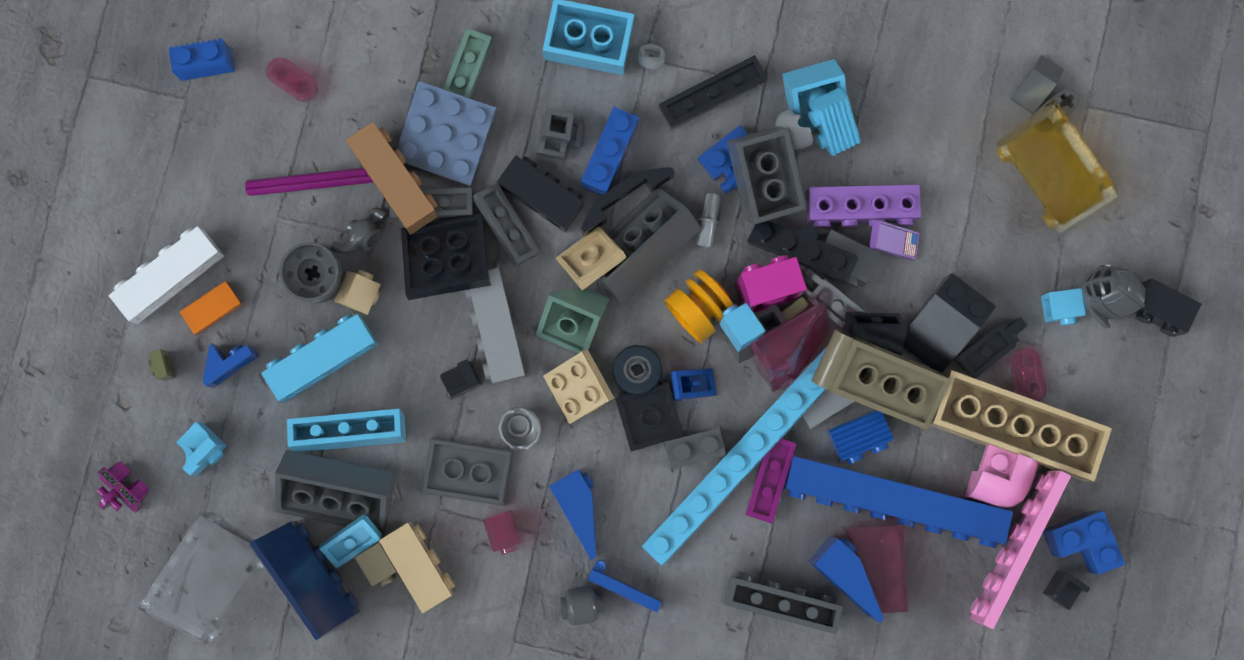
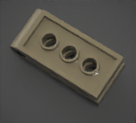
(910, 388)

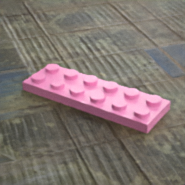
(1022, 542)

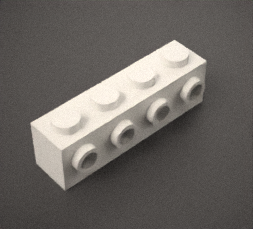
(166, 275)

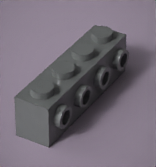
(786, 605)

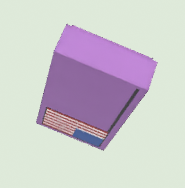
(894, 240)

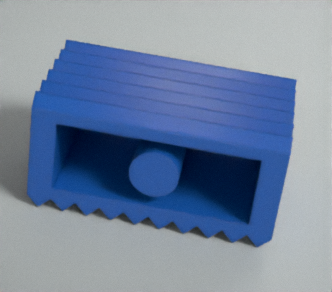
(201, 59)
(860, 436)

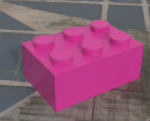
(770, 285)

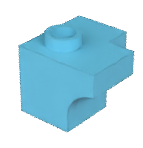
(201, 448)

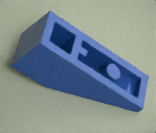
(576, 501)

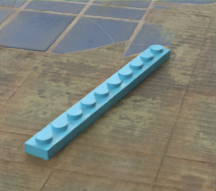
(735, 466)

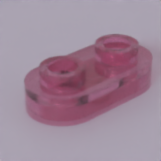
(293, 80)
(1025, 376)

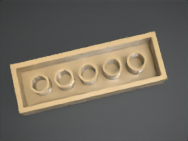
(1022, 426)

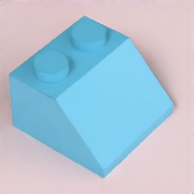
(810, 83)

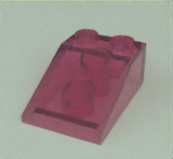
(786, 350)

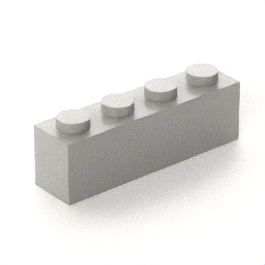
(496, 330)

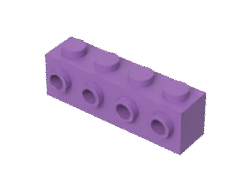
(862, 205)

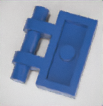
(718, 162)

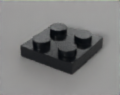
(649, 417)

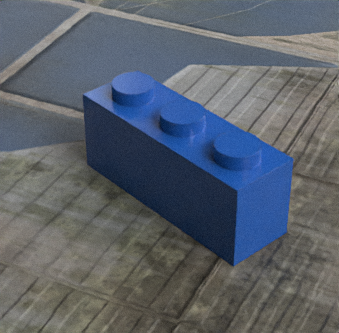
(610, 151)

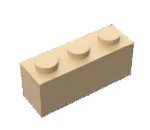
(418, 566)

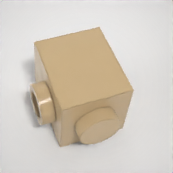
(358, 291)

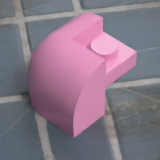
(1001, 478)

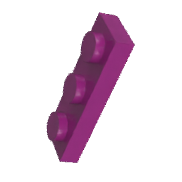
(770, 481)

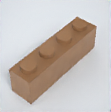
(392, 178)

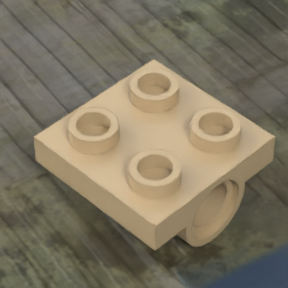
(578, 386)

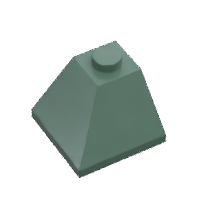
(572, 318)

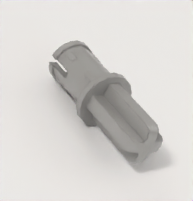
(708, 220)

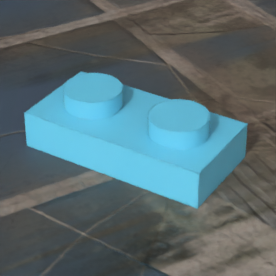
(350, 541)

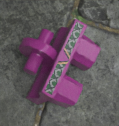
(112, 479)

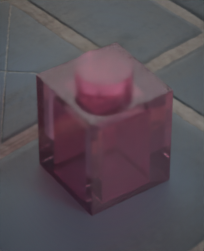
(502, 532)

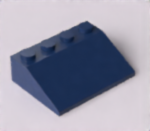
(306, 578)

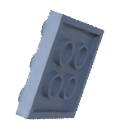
(446, 133)

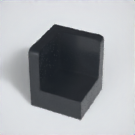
(460, 379)
(1064, 589)

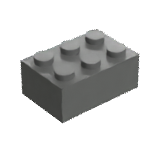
(766, 174)

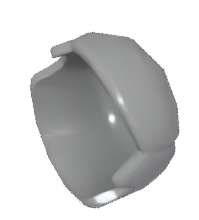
(800, 136)
(520, 428)

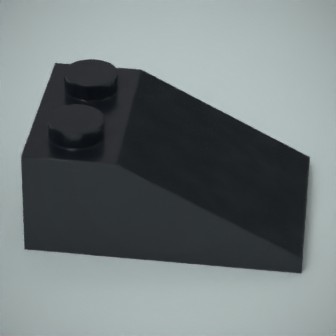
(946, 322)

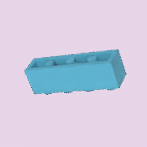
(319, 358)
(346, 430)

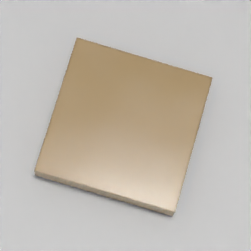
(591, 257)

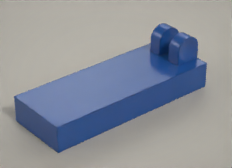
(599, 577)

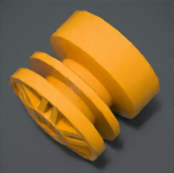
(700, 306)

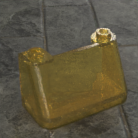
(1058, 166)

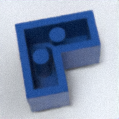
(1089, 535)

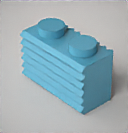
(834, 122)

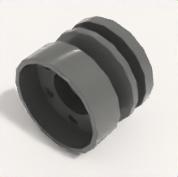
(296, 267)

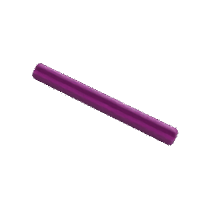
(307, 181)

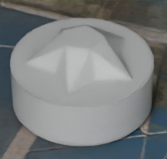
(651, 56)

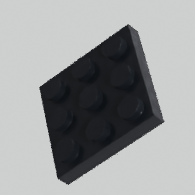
(445, 257)

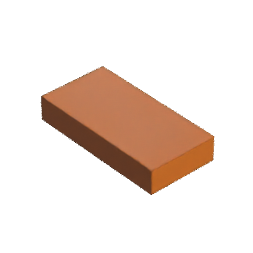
(210, 308)

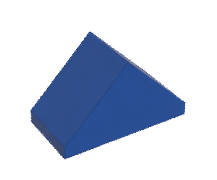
(692, 384)

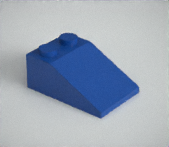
(845, 571)

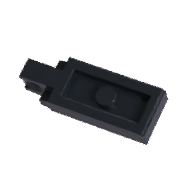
(990, 348)

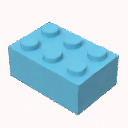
(588, 36)

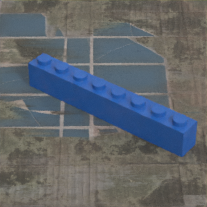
(898, 500)

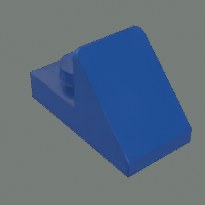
(220, 368)

